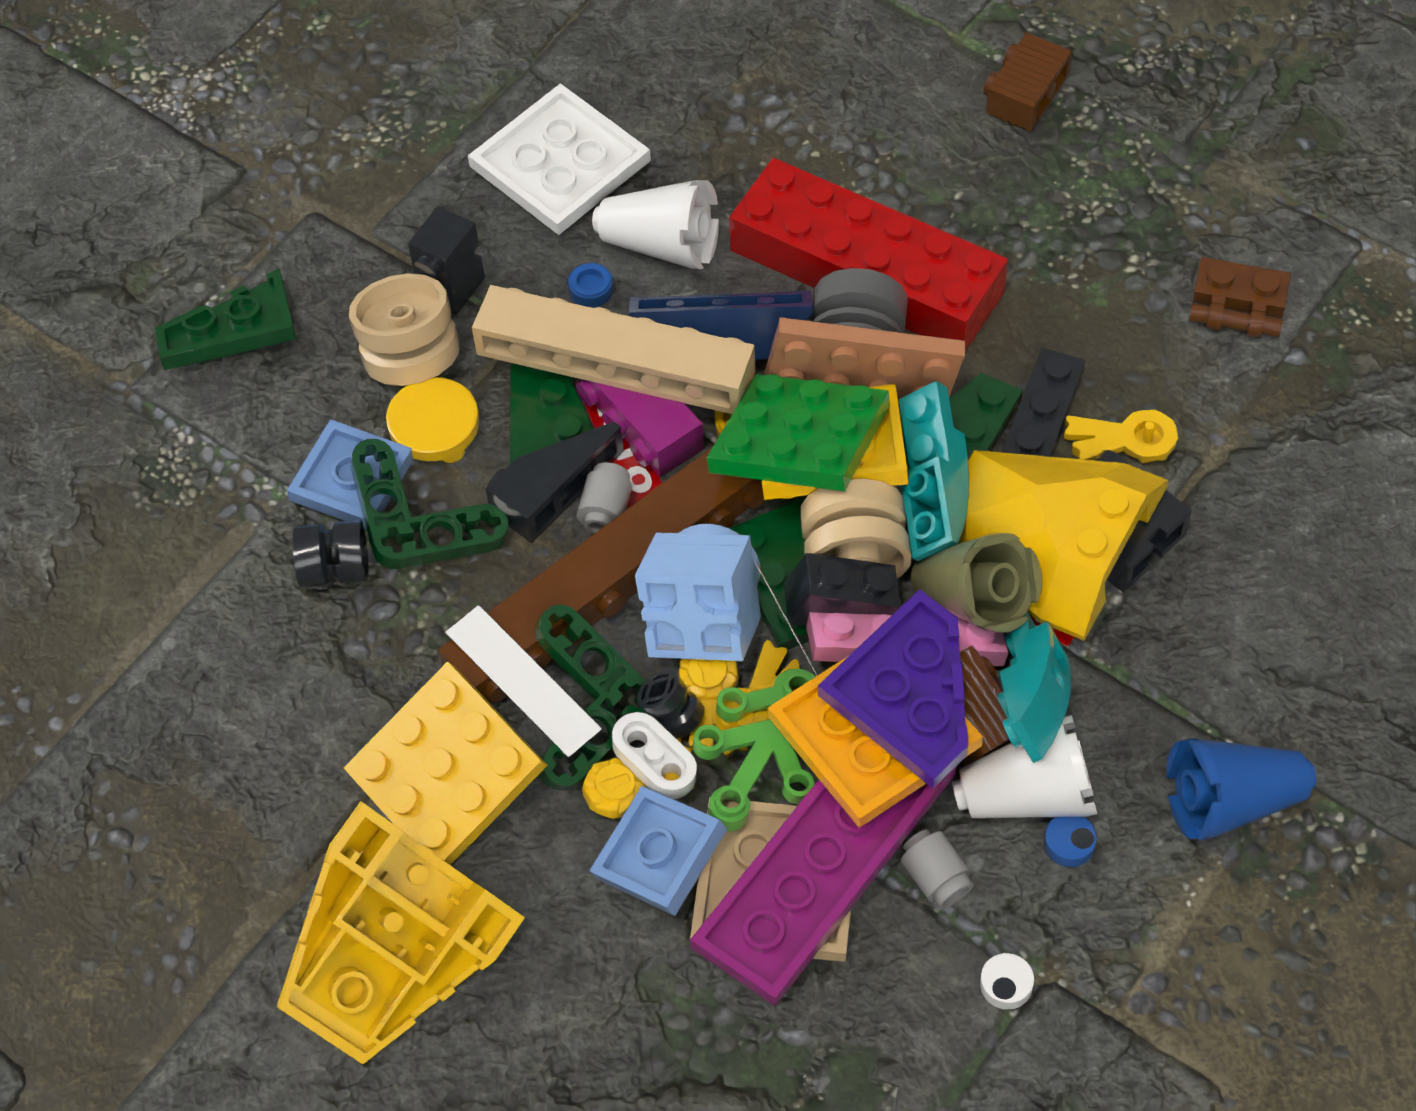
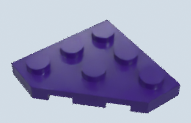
(907, 689)

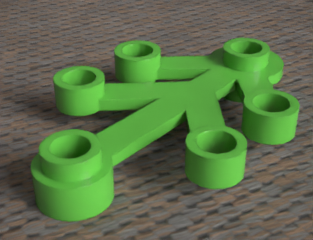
(765, 741)

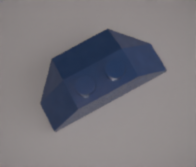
(739, 316)

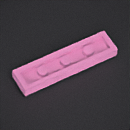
(839, 634)

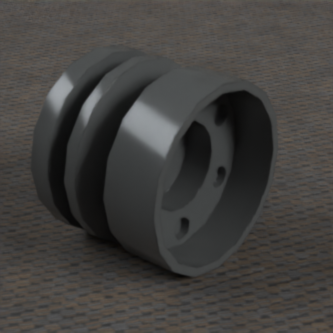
(860, 300)

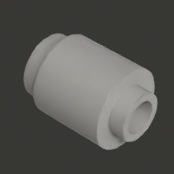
(604, 496)
(936, 868)

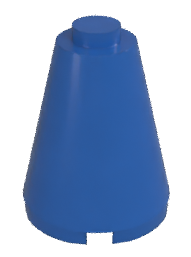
(1233, 784)

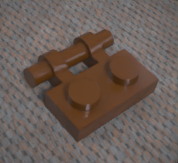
(1243, 289)

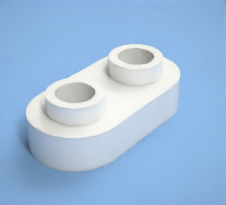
(657, 757)

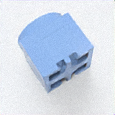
(699, 594)

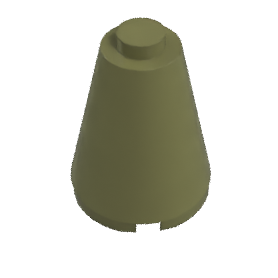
(983, 581)

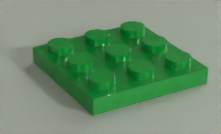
(799, 432)

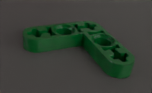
(401, 525)
(601, 688)

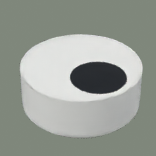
(1006, 981)

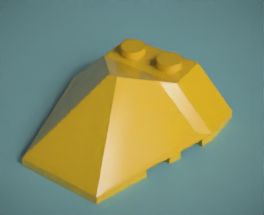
(1069, 515)
(387, 937)

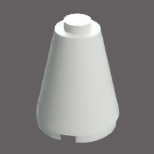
(662, 222)
(1015, 787)

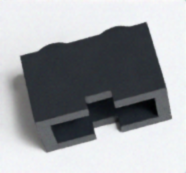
(446, 253)
(1157, 536)
(840, 586)

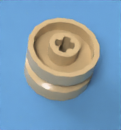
(404, 329)
(858, 524)

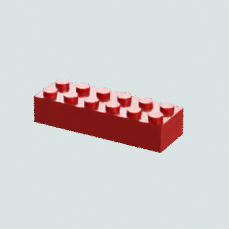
(818, 227)

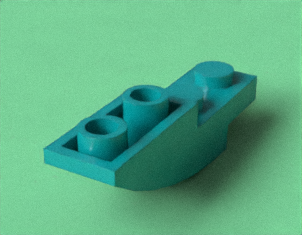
(937, 471)
(1035, 688)

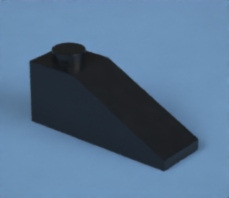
(547, 481)

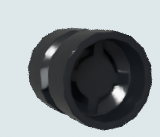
(314, 555)

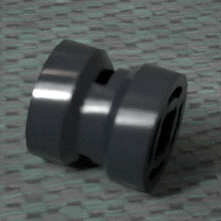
(664, 699)

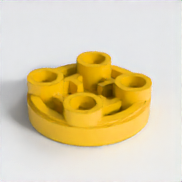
(434, 419)

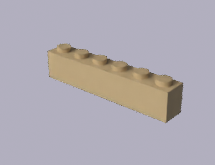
(614, 349)

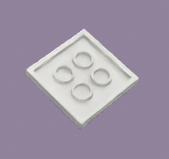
(559, 158)

